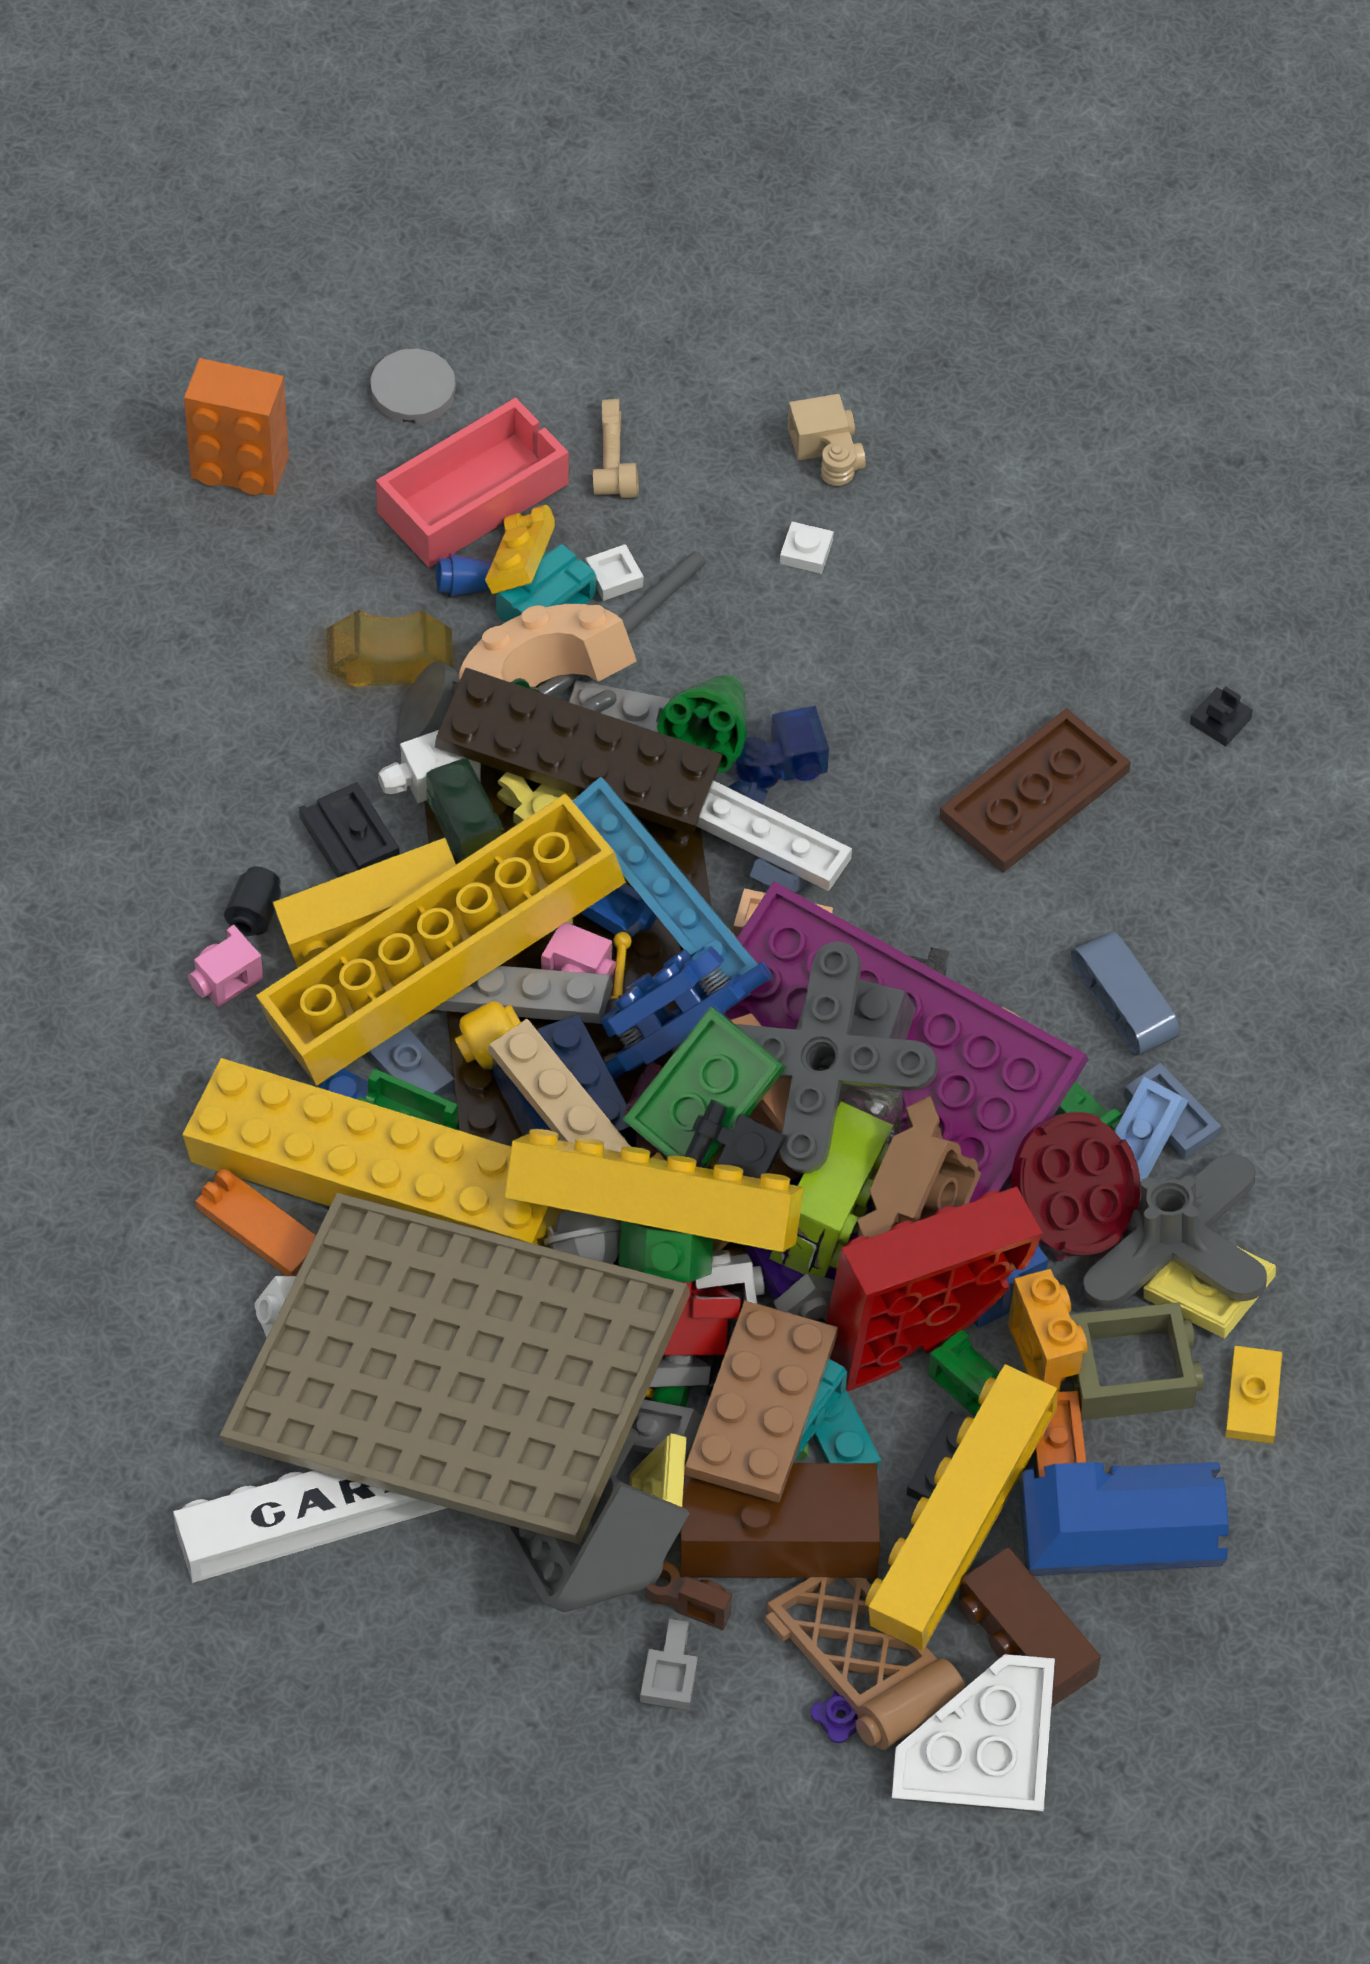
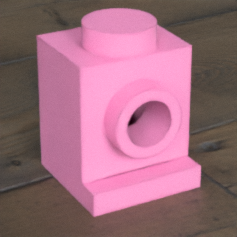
(578, 951)
(226, 968)

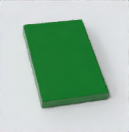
(711, 1063)

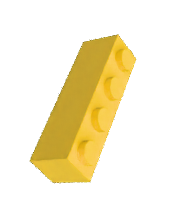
(338, 907)

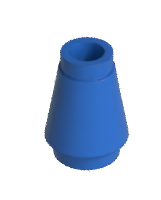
(461, 575)

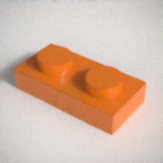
(1063, 1437)

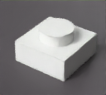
(806, 547)
(615, 572)

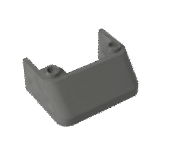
(617, 1554)

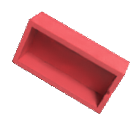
(472, 482)

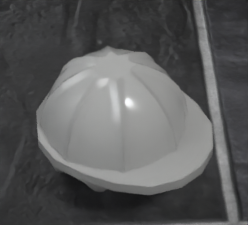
(585, 1236)

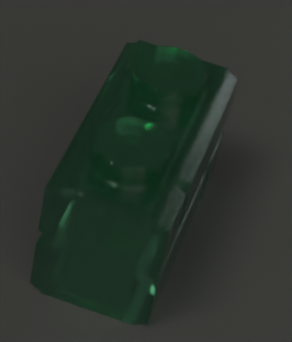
(462, 808)

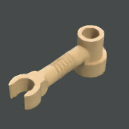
(615, 476)

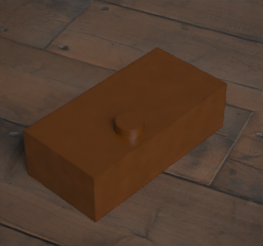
(818, 1528)

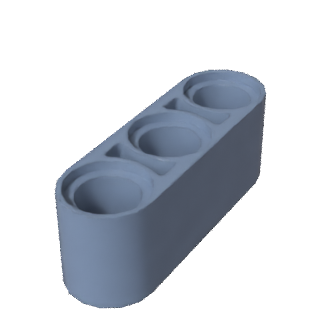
(1126, 992)

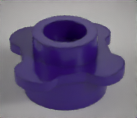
(837, 1728)

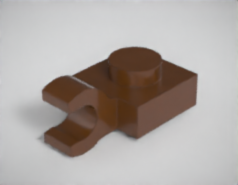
(695, 1599)

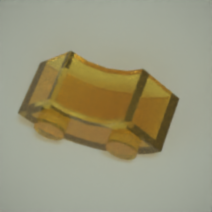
(386, 649)

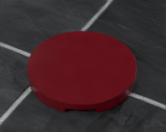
(1077, 1182)

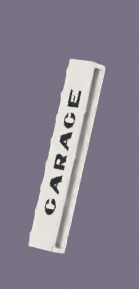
(284, 1519)

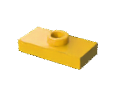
(1253, 1394)

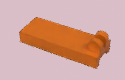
(255, 1222)

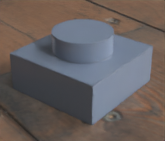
(768, 872)

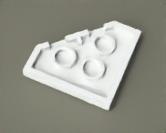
(984, 1742)

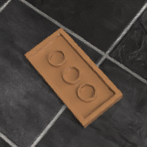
(761, 1401)

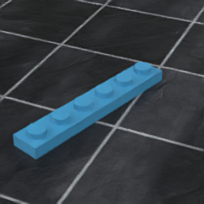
(660, 880)

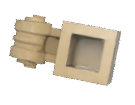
(824, 430)

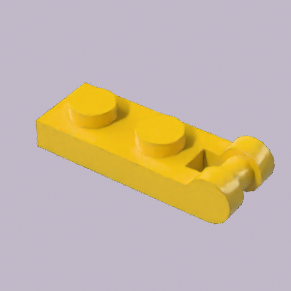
(520, 549)

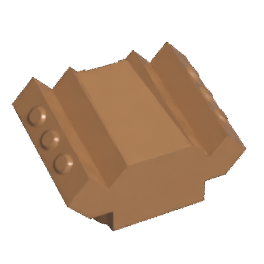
(918, 1174)

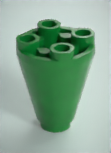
(709, 717)

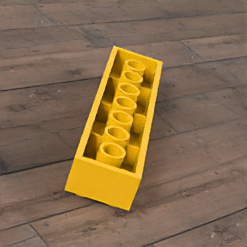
(441, 939)
(333, 1144)

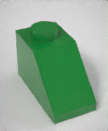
(665, 1252)

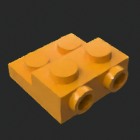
(1043, 1329)

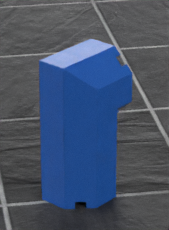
(1123, 1519)

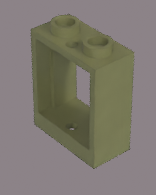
(1144, 1396)

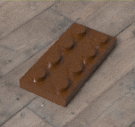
(1034, 790)

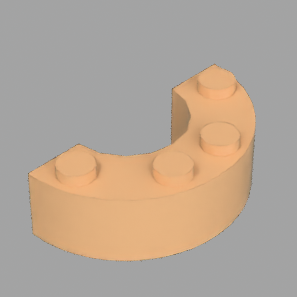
(552, 644)

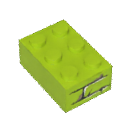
(837, 1192)

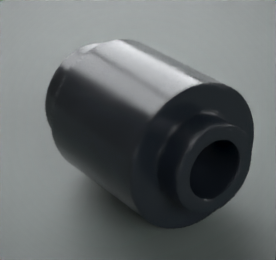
(252, 901)

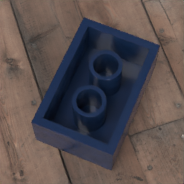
(579, 1054)

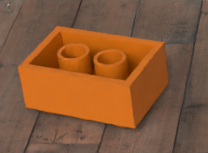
(236, 427)

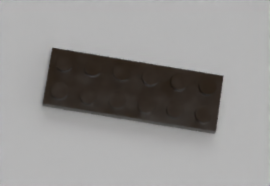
(575, 746)

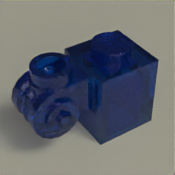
(796, 750)

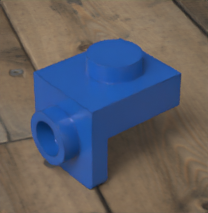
(622, 912)

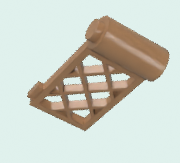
(893, 1705)

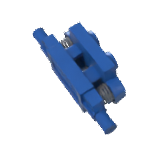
(678, 981)

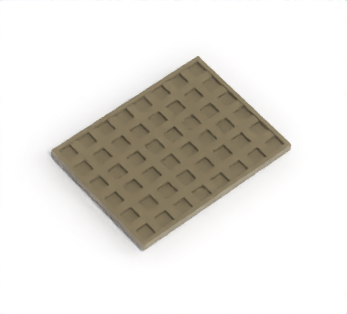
(457, 1367)

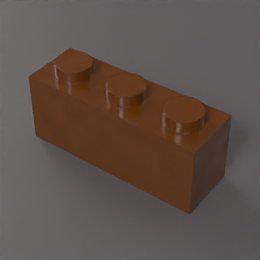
(1027, 1621)

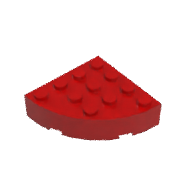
(925, 1281)

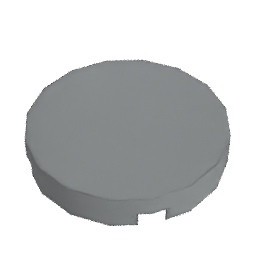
(413, 386)

